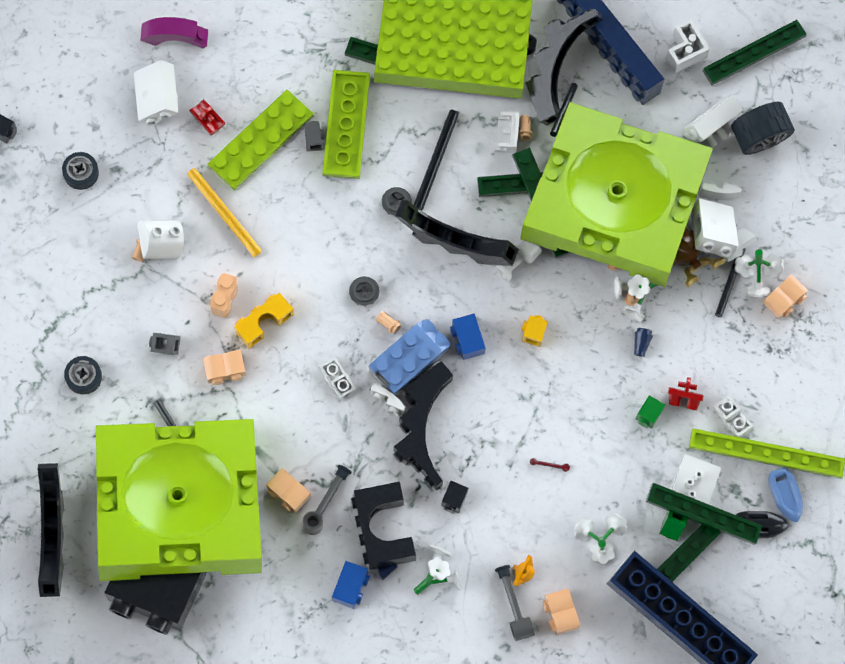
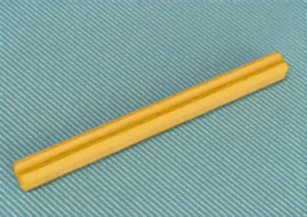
(224, 212)

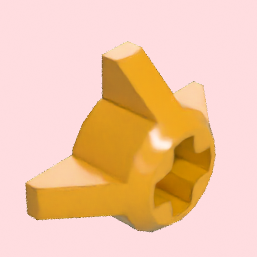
(524, 571)

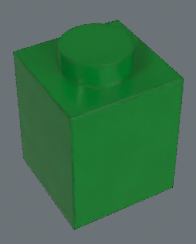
(650, 412)
(673, 526)

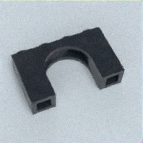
(381, 552)

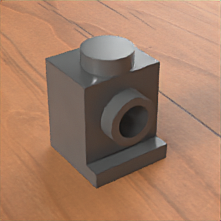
(314, 136)
(172, 345)

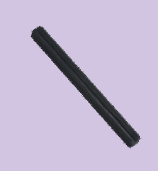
(436, 159)

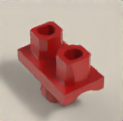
(207, 117)
(693, 398)

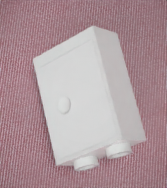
(156, 92)
(712, 121)
(714, 228)
(696, 478)

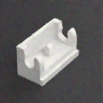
(507, 132)

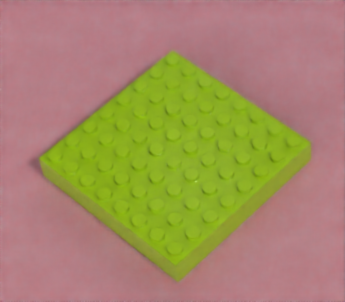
(455, 45)

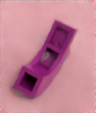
(173, 29)

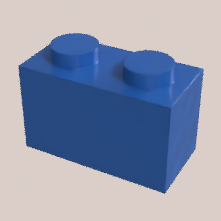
(468, 336)
(350, 585)

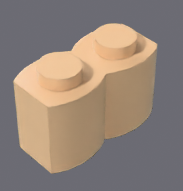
(226, 291)
(785, 297)
(224, 367)
(288, 491)
(561, 611)

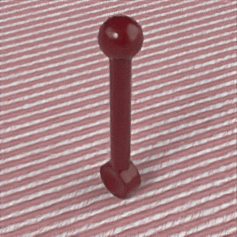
(565, 467)

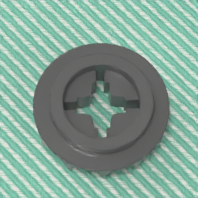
(387, 199)
(370, 285)

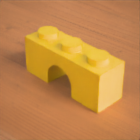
(274, 308)

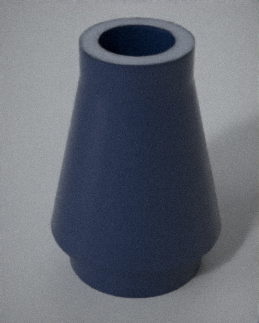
(642, 341)

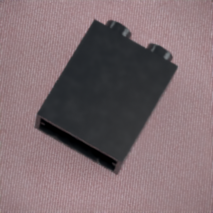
(160, 597)

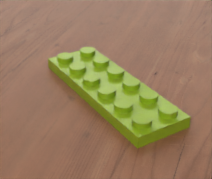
(346, 124)
(260, 139)

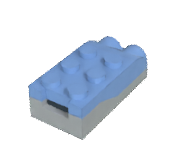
(409, 357)

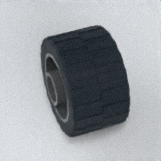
(762, 128)

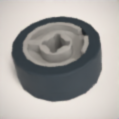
(85, 178)
(89, 382)

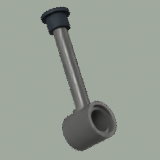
(341, 475)
(520, 627)

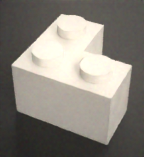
(690, 47)

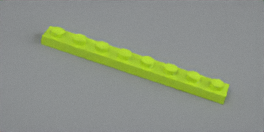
(767, 453)

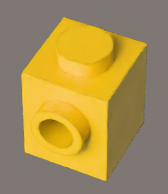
(534, 330)

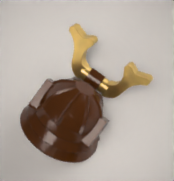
(688, 256)

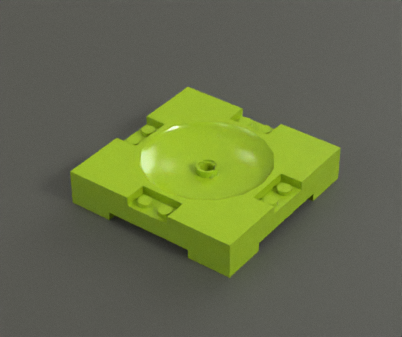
(578, 202)
(151, 532)

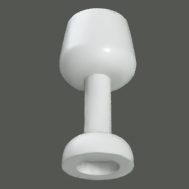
(527, 252)

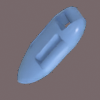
(786, 494)

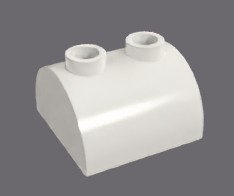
(161, 239)

